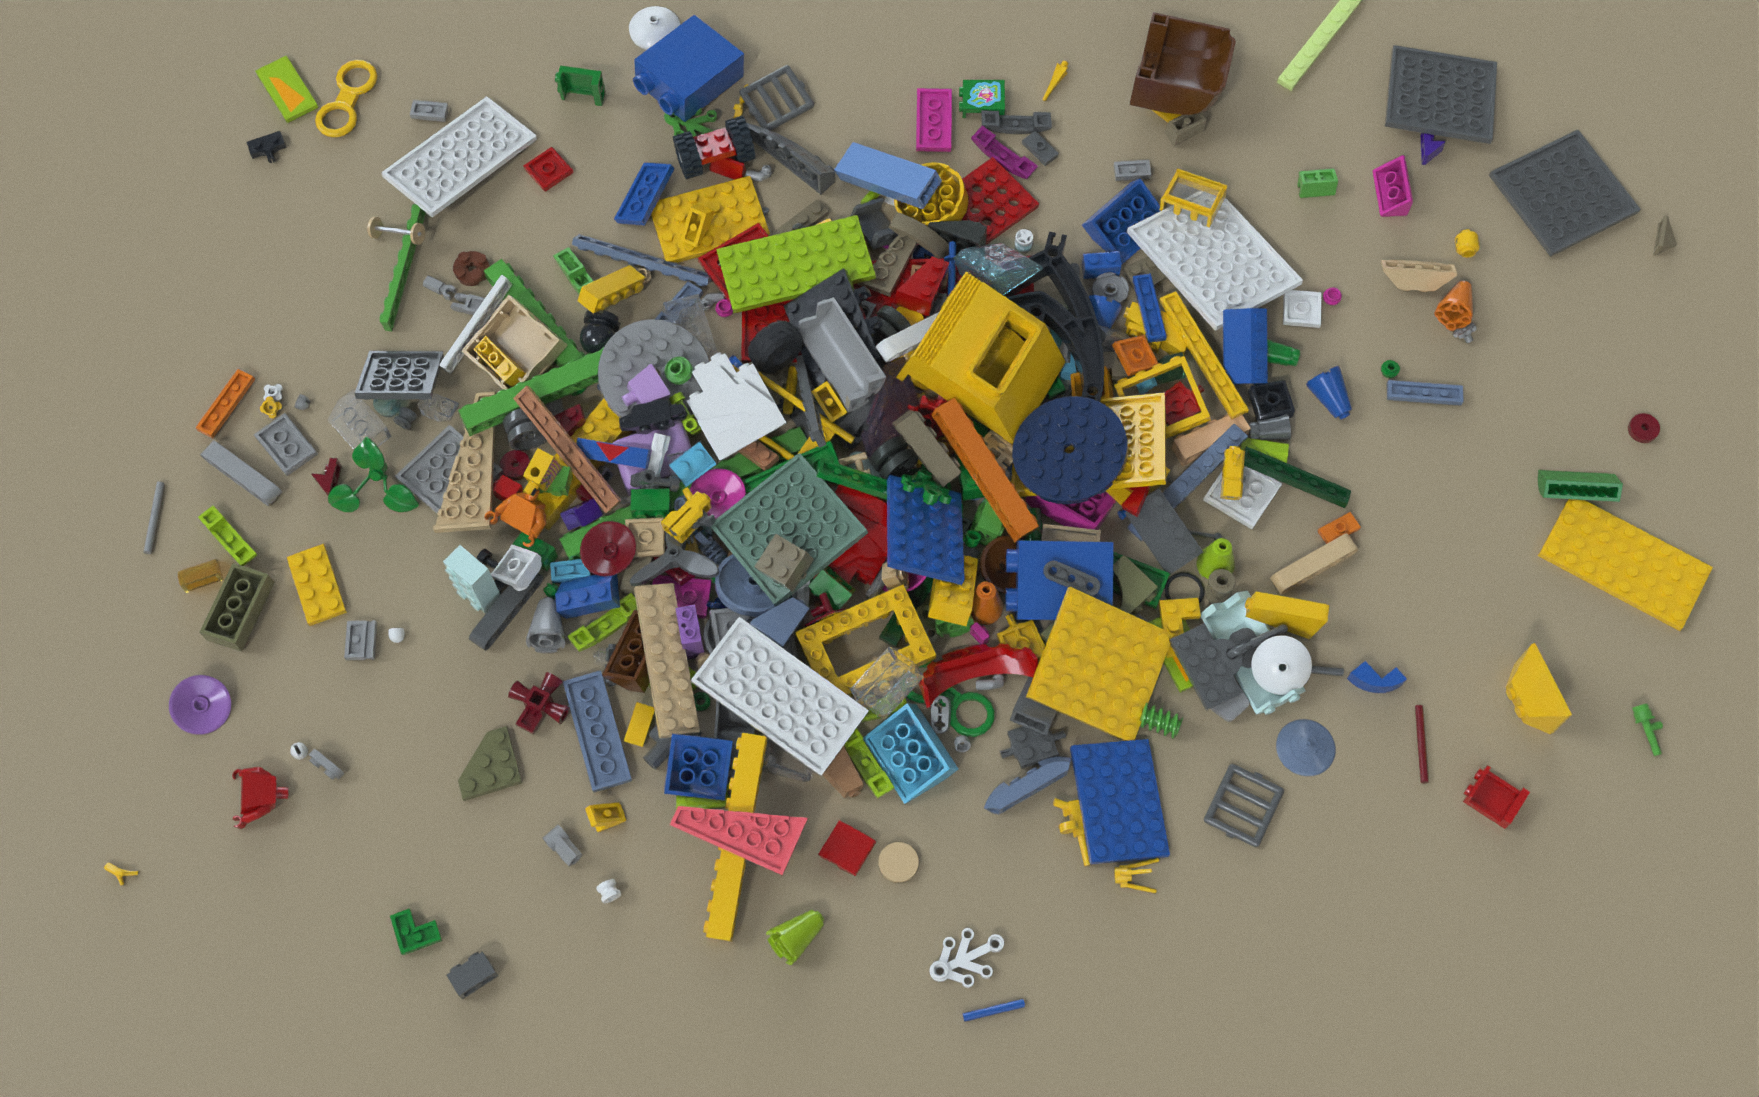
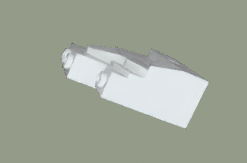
(733, 405)

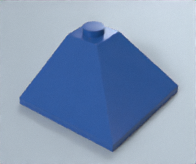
(698, 767)

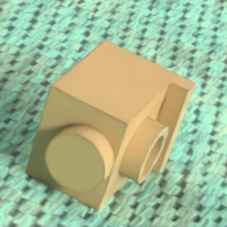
(893, 577)

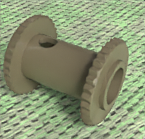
(1220, 589)

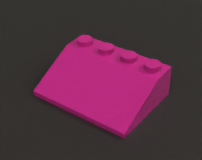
(1080, 515)

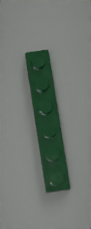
(1296, 477)

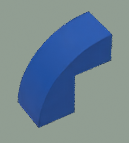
(1368, 680)

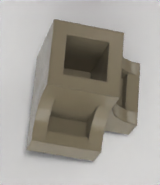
(1114, 366)

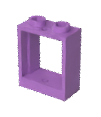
(690, 631)

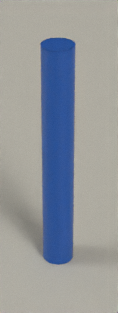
(993, 1010)

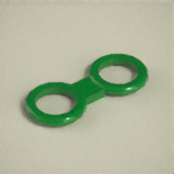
(956, 700)

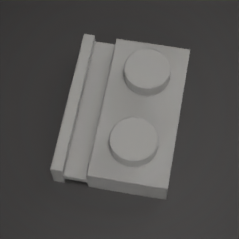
(360, 640)

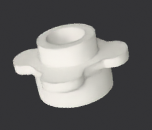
(277, 396)

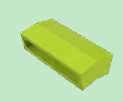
(1272, 449)

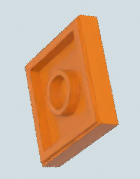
(1135, 354)

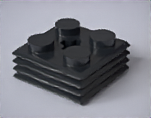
(1276, 392)

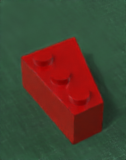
(923, 287)

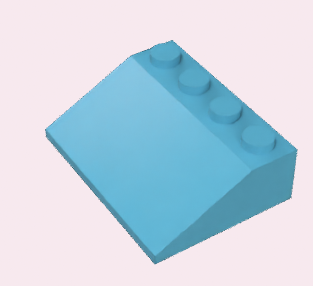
(910, 752)

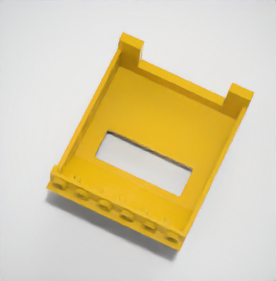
(959, 343)

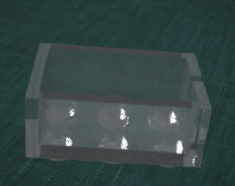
(886, 683)

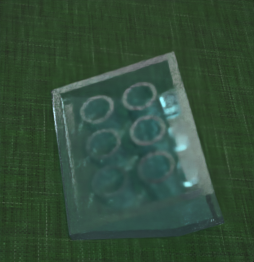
(996, 266)

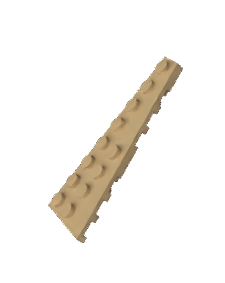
(470, 483)

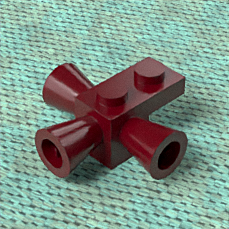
(538, 703)

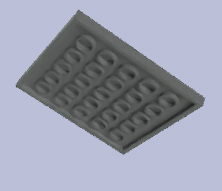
(1441, 94)
(1564, 192)

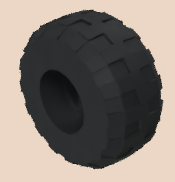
(775, 346)

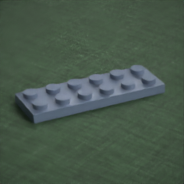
(597, 731)

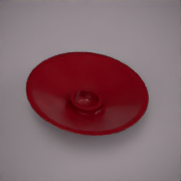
(608, 548)

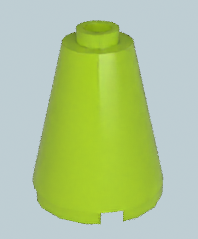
(1216, 556)
(795, 935)

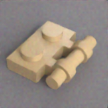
(1000, 448)

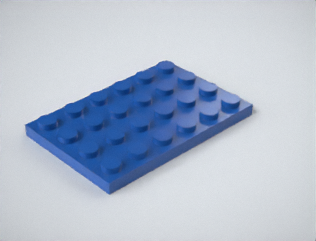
(924, 536)
(1119, 801)

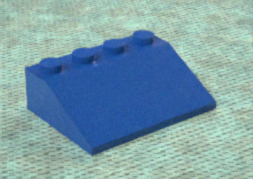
(1125, 209)

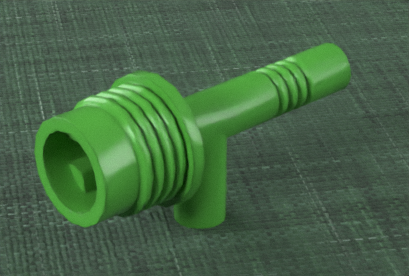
(1643, 714)

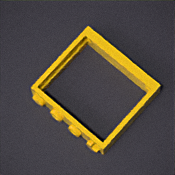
(1159, 369)

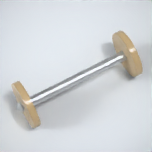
(376, 227)

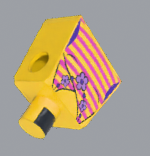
(541, 472)

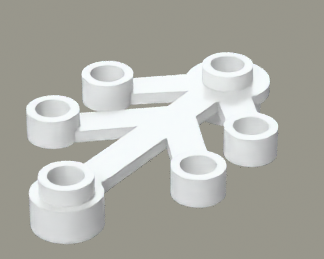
(964, 959)

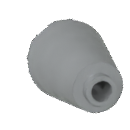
(546, 628)

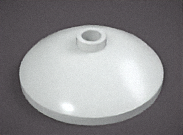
(647, 33)
(1279, 651)

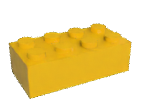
(954, 601)

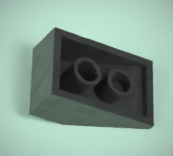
(964, 233)

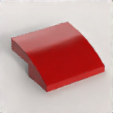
(847, 848)

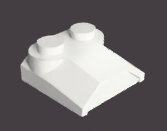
(518, 567)

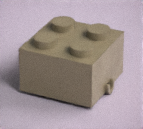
(784, 562)

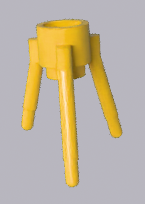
(1124, 874)

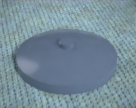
(739, 590)

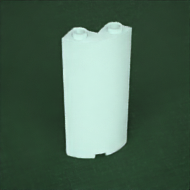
(1229, 617)

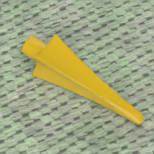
(1059, 73)

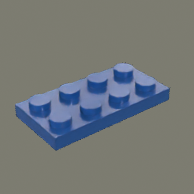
(644, 193)

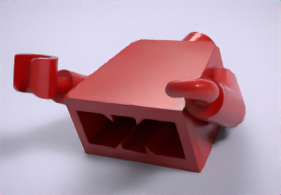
(257, 794)

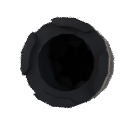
(598, 330)

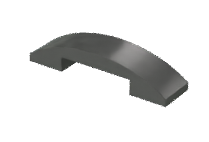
(1016, 124)

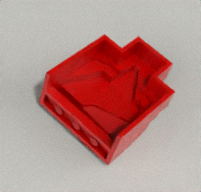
(870, 552)

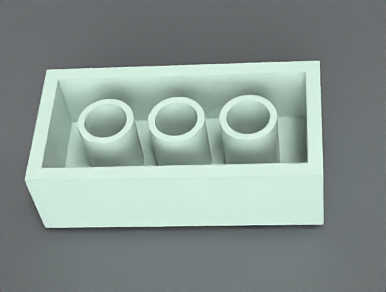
(471, 579)

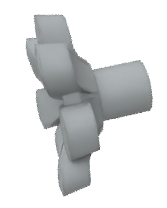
(1465, 332)

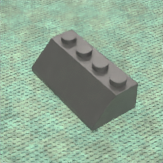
(1165, 533)

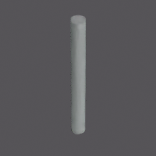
(154, 518)

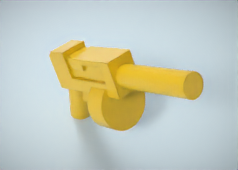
(1073, 826)

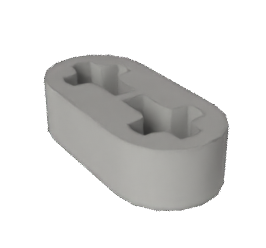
(946, 714)

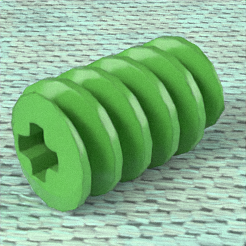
(1160, 721)

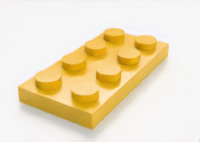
(316, 584)

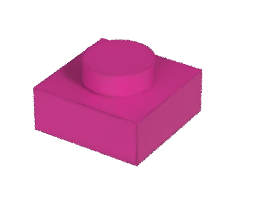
(980, 633)

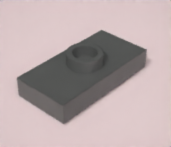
(1040, 148)

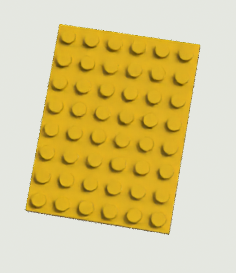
(1146, 435)

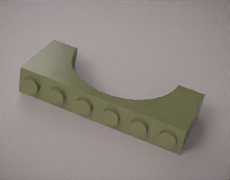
(1134, 589)

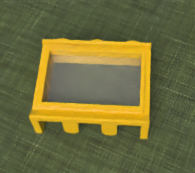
(1194, 194)

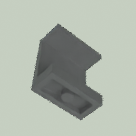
(874, 223)

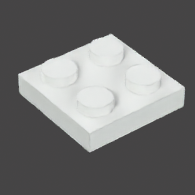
(1302, 308)

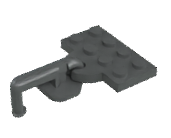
(1214, 662)

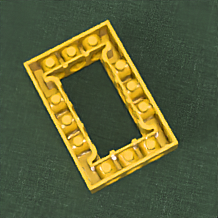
(811, 638)

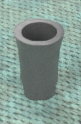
(1271, 428)

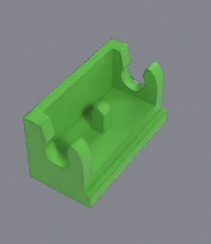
(1317, 183)

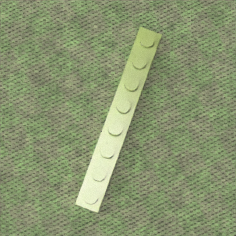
(1317, 43)

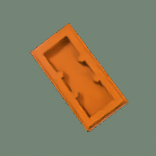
(1339, 527)

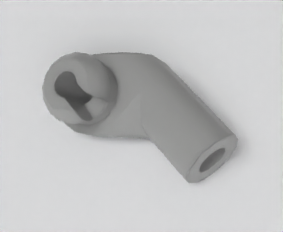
(761, 175)
(710, 299)
(990, 684)

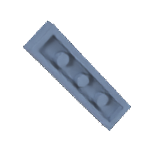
(1424, 392)

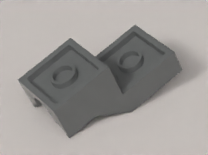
(730, 727)

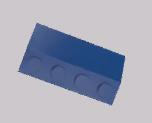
(1245, 345)

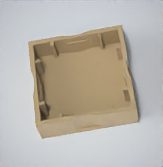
(520, 337)

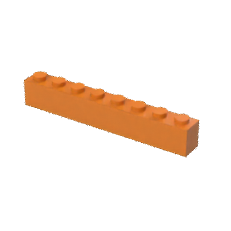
(985, 470)

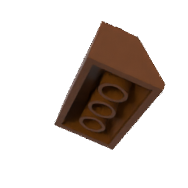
(628, 662)

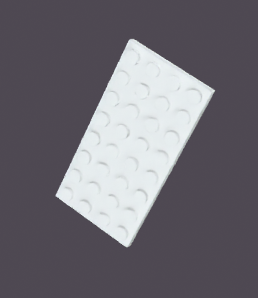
(459, 156)
(779, 696)

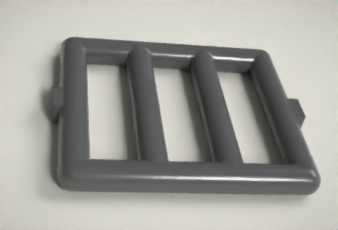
(773, 77)
(1218, 803)

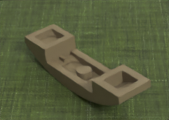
(921, 234)

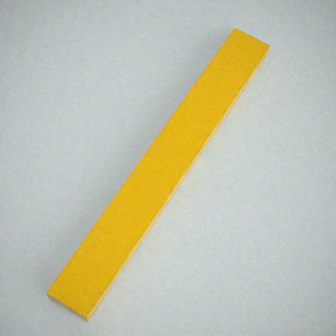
(1204, 355)

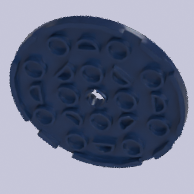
(1073, 476)

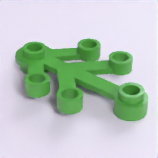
(692, 124)

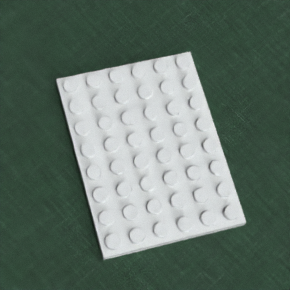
(1215, 264)

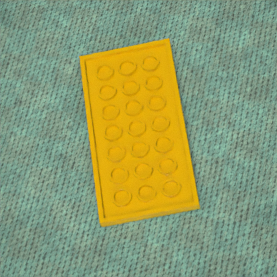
(1626, 562)

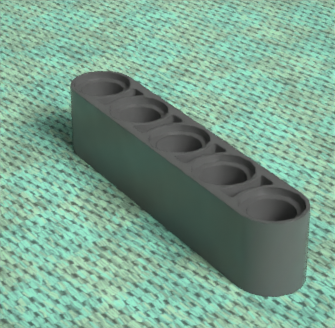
(502, 614)

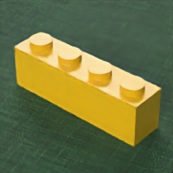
(611, 289)

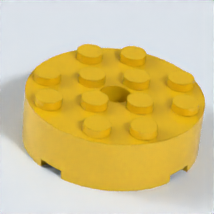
(946, 203)

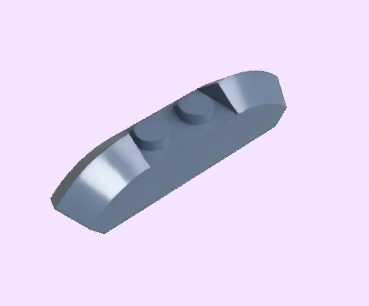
(1007, 796)

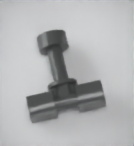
(648, 478)

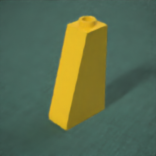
(1173, 342)
(1299, 615)

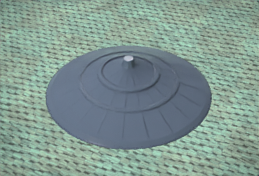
(1305, 747)

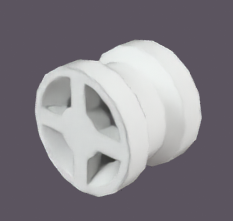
(1026, 236)
(608, 891)

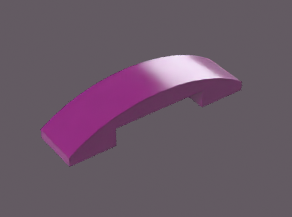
(1005, 157)

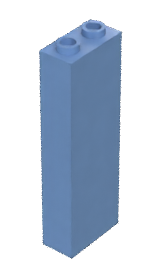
(888, 175)

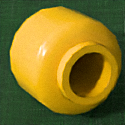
(1467, 243)

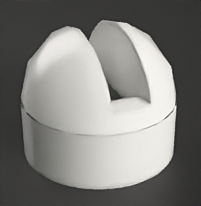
(396, 634)
(304, 751)

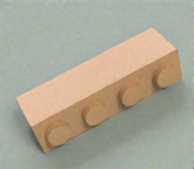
(1193, 445)

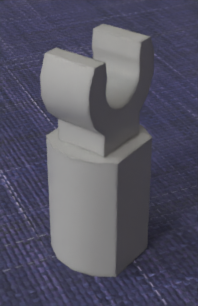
(438, 287)

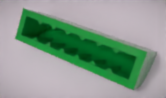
(1579, 485)

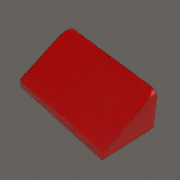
(728, 168)

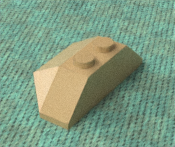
(1418, 274)

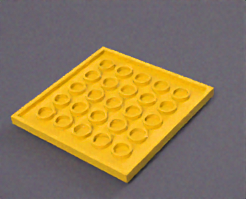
(1099, 665)

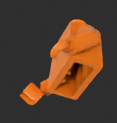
(522, 513)

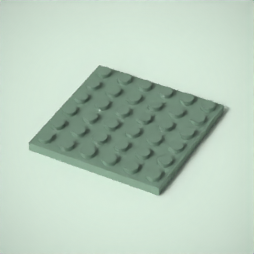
(797, 509)

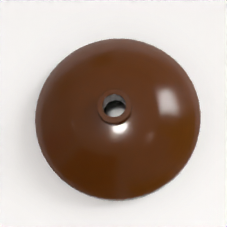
(990, 560)

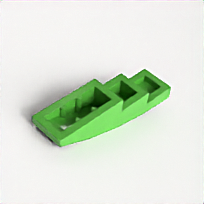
(572, 269)

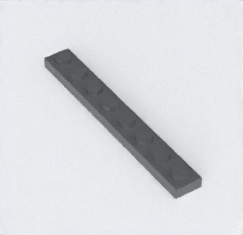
(810, 403)

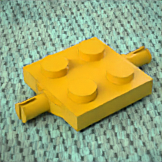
(1022, 635)

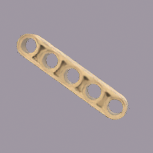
(1314, 564)

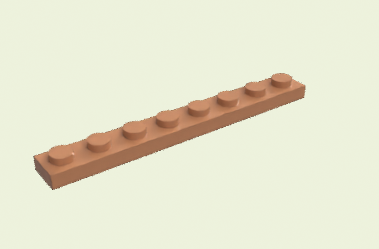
(567, 449)

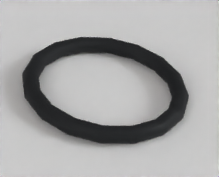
(1186, 575)

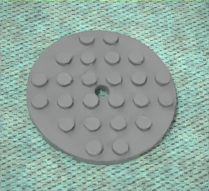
(639, 346)

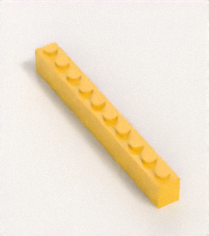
(730, 867)

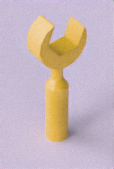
(739, 107)

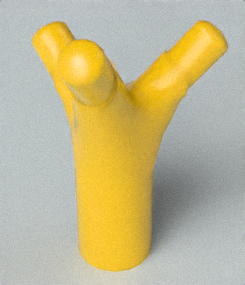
(118, 872)

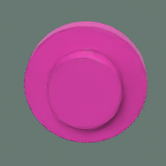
(1332, 296)
(723, 308)

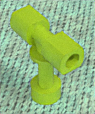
(689, 423)

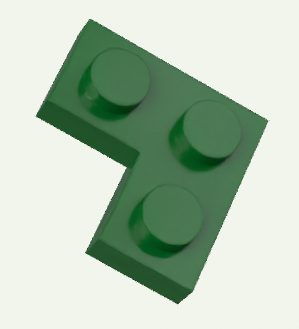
(411, 937)

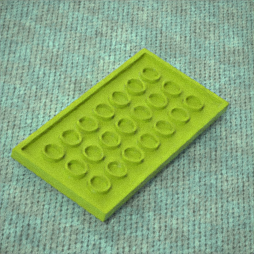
(793, 262)

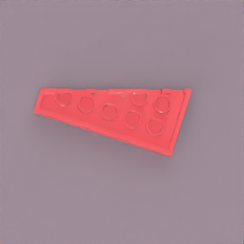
(753, 836)

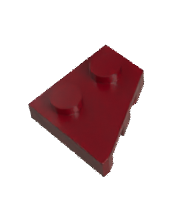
(571, 419)

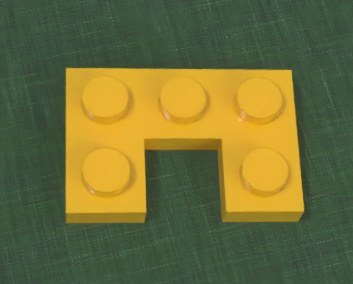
(1172, 614)

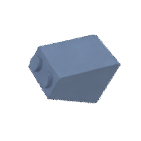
(781, 621)

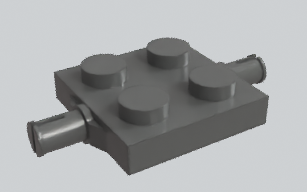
(1030, 746)

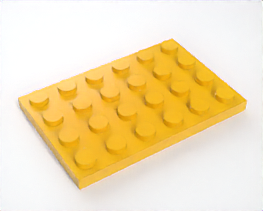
(735, 211)

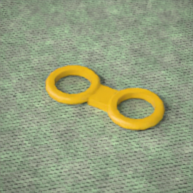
(346, 98)

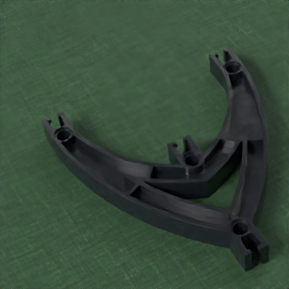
(1075, 327)

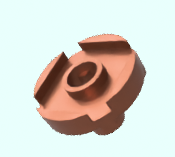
(468, 259)

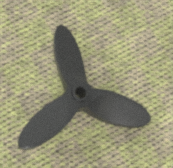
(675, 557)

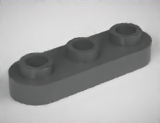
(1064, 571)

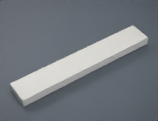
(476, 323)

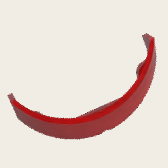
(973, 663)

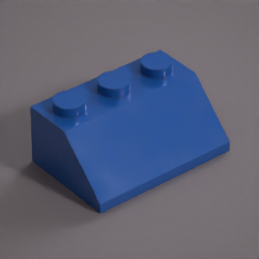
(587, 595)

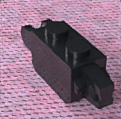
(652, 416)

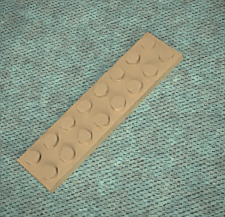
(666, 661)

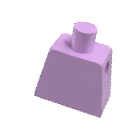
(646, 387)

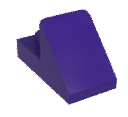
(1429, 147)
(581, 514)

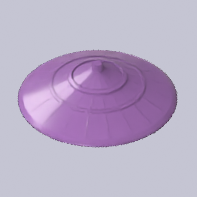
(199, 704)

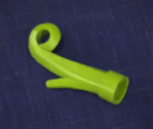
(701, 802)

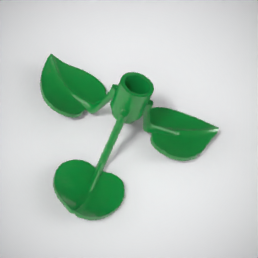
(369, 456)

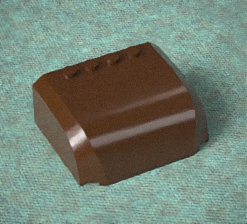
(1182, 66)

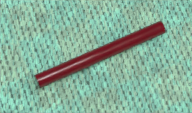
(1421, 744)

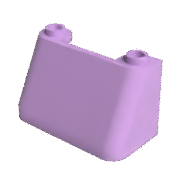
(678, 442)

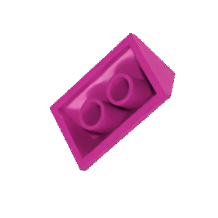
(1393, 188)

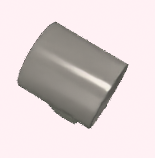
(559, 842)

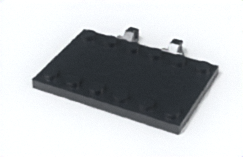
(850, 301)

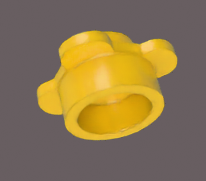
(265, 407)

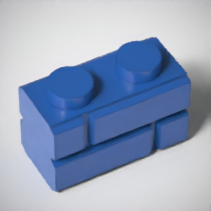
(1098, 263)

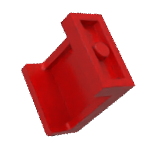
(1494, 797)

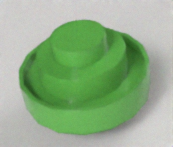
(678, 370)

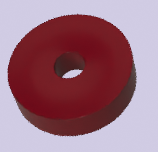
(1644, 420)
(510, 459)

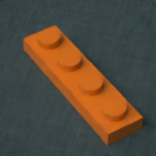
(225, 403)

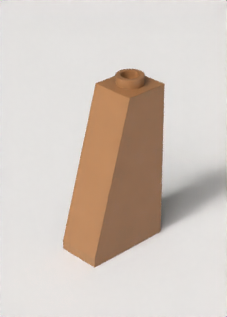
(843, 775)

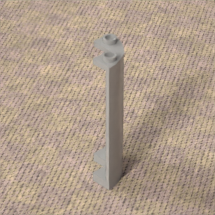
(841, 355)

